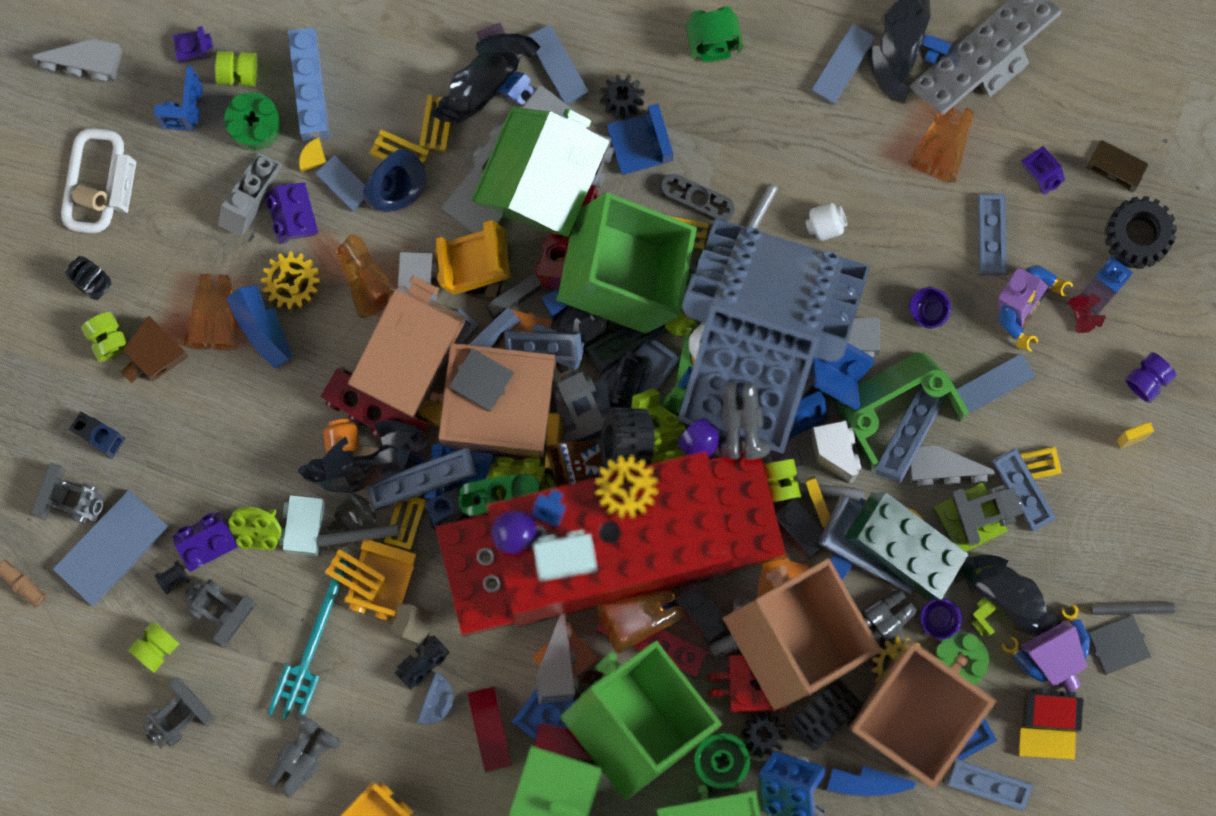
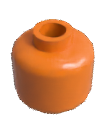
(337, 431)

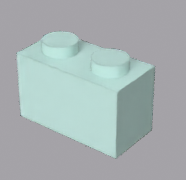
(302, 525)
(565, 556)

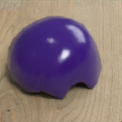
(930, 307)
(700, 437)
(514, 532)
(941, 619)

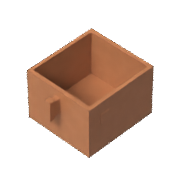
(408, 348)
(518, 420)
(801, 633)
(921, 712)

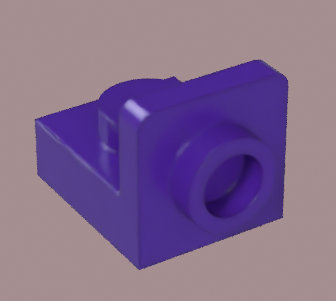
(193, 45)
(1044, 169)

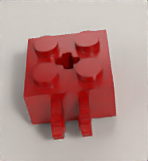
(742, 696)

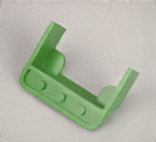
(889, 383)

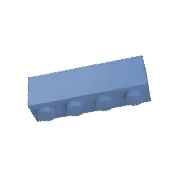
(308, 84)

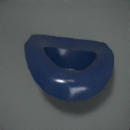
(395, 182)

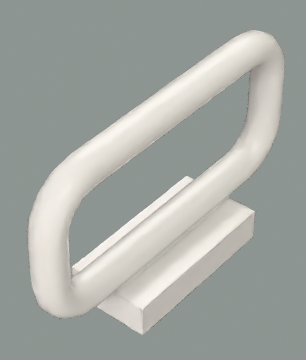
(118, 184)

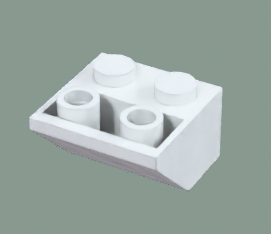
(834, 450)

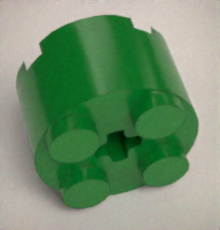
(714, 34)
(245, 108)
(737, 757)

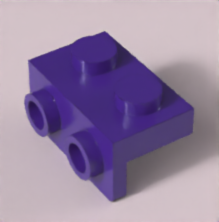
(291, 212)
(204, 541)

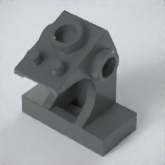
(571, 388)
(54, 493)
(972, 516)
(200, 597)
(157, 728)

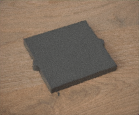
(481, 380)
(1119, 644)

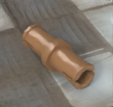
(21, 584)

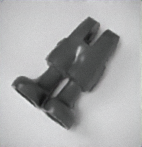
(743, 414)
(884, 622)
(295, 761)

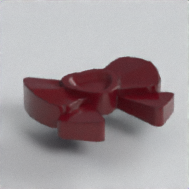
(1081, 305)

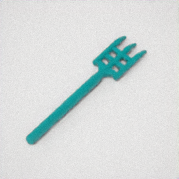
(302, 670)

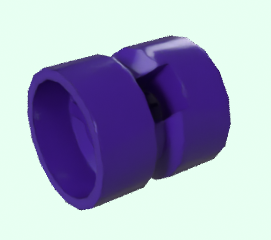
(1153, 374)

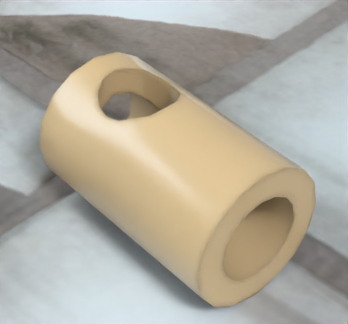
(90, 197)

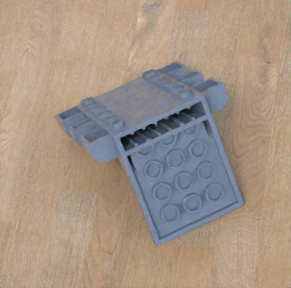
(766, 318)

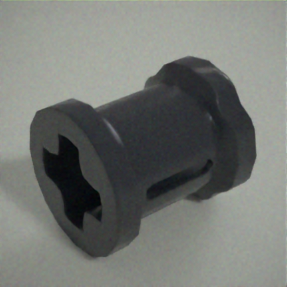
(172, 577)

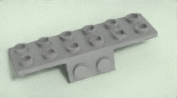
(987, 55)
(459, 203)

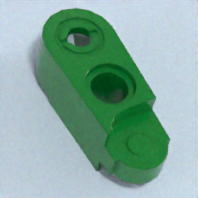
(515, 485)

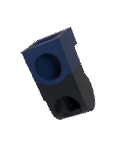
(97, 434)
(446, 507)

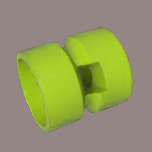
(236, 68)
(104, 327)
(784, 471)
(153, 646)

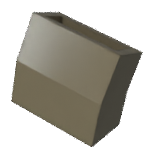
(412, 623)

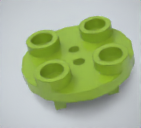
(255, 528)

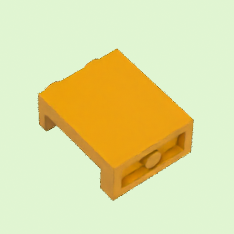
(473, 259)
(398, 569)
(376, 801)

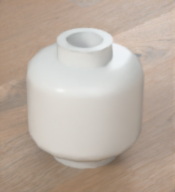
(826, 221)

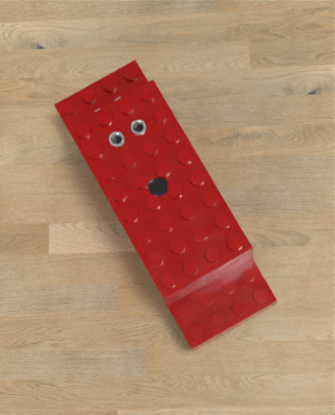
(699, 529)

